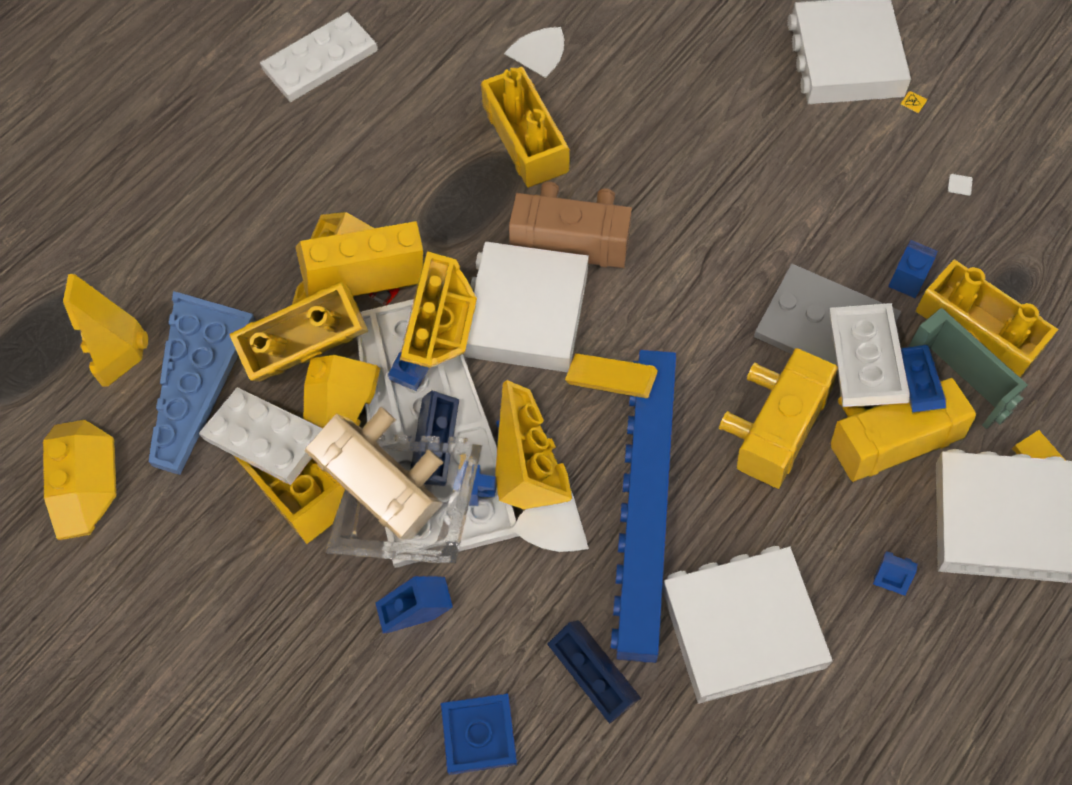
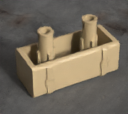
(374, 476)

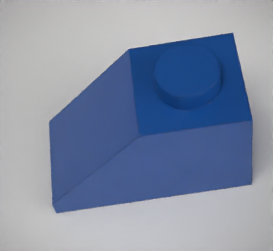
(913, 269)
(414, 603)

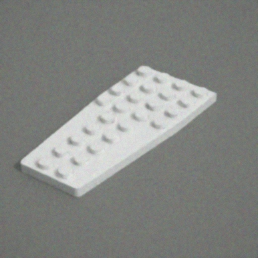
(380, 346)

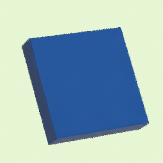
(478, 734)

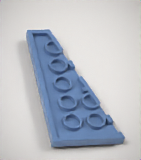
(192, 375)

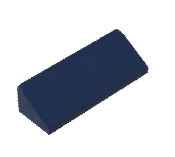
(437, 419)
(593, 671)

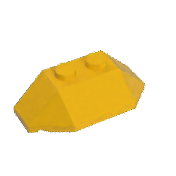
(439, 313)
(78, 477)

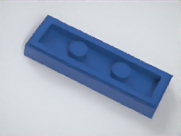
(922, 379)

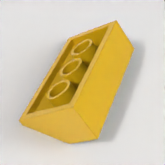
(363, 259)

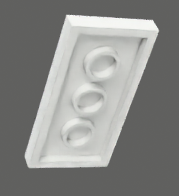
(319, 56)
(868, 355)
(261, 435)

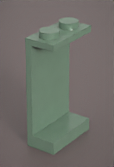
(973, 363)

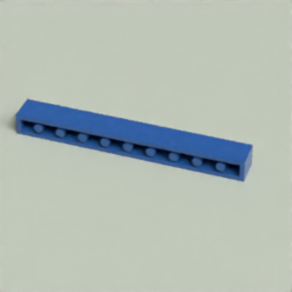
(645, 515)

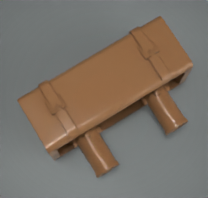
(572, 225)

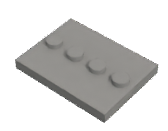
(801, 313)

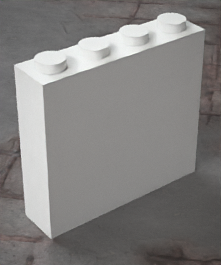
(848, 50)
(526, 306)
(1004, 515)
(745, 623)

